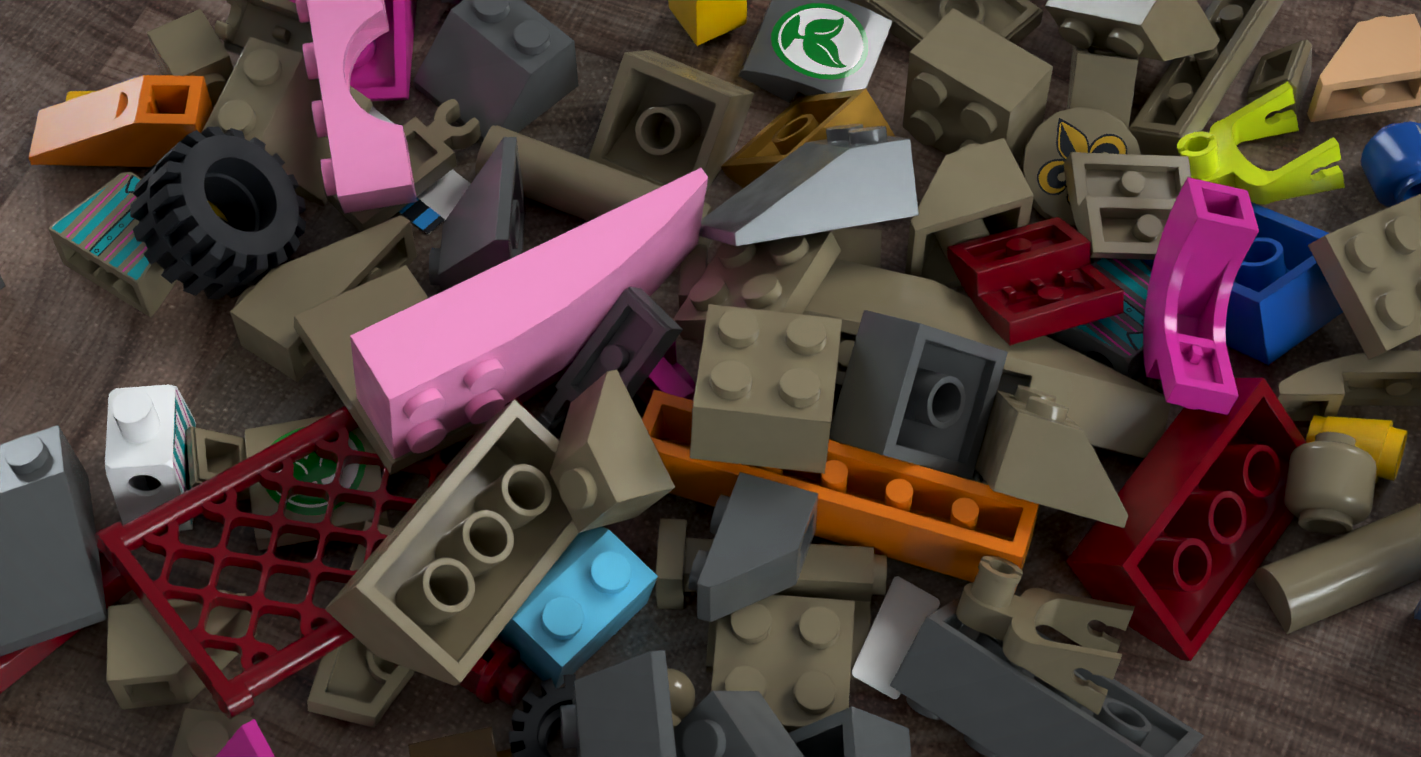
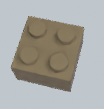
(973, 88)
(765, 388)

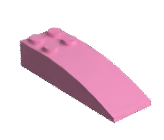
(518, 321)

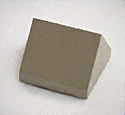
(1283, 65)
(212, 454)

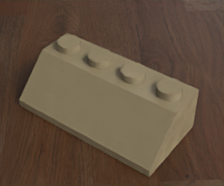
(463, 553)

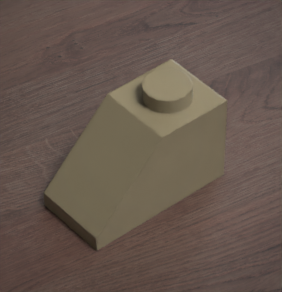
(1102, 81)
(607, 458)

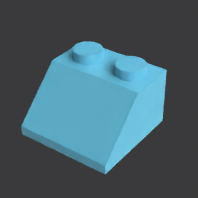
(579, 605)

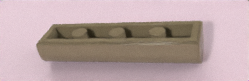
(1199, 81)
(569, 180)
(1344, 570)

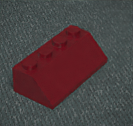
(1197, 520)

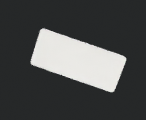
(893, 634)

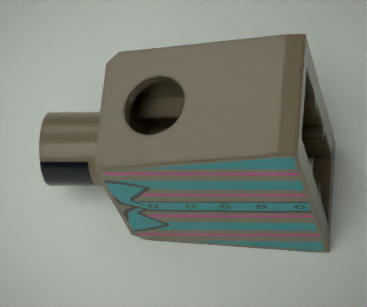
(102, 247)

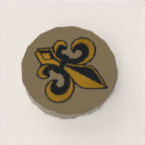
(1052, 142)

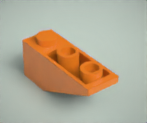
(122, 123)

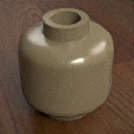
(1330, 484)

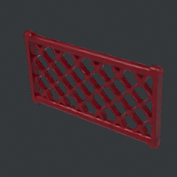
(120, 540)

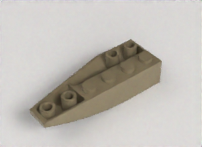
(1105, 404)

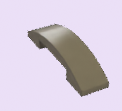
(1352, 381)

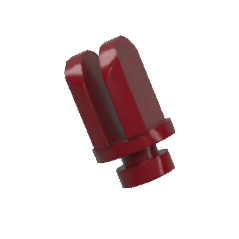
(499, 676)

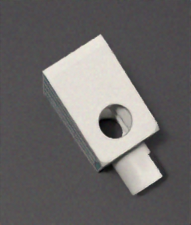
(147, 439)

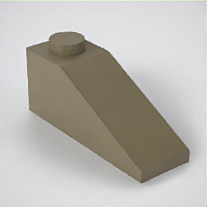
(267, 310)

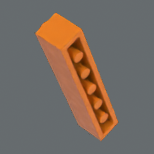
(866, 499)

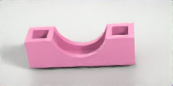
(368, 155)

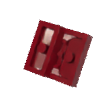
(1034, 280)

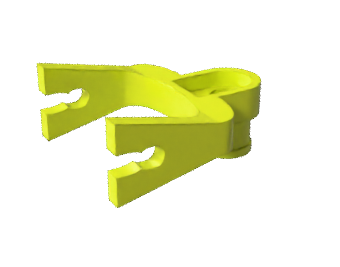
(1218, 160)

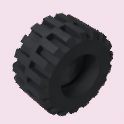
(187, 233)

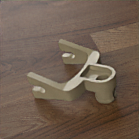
(995, 611)

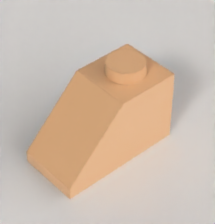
(1371, 70)

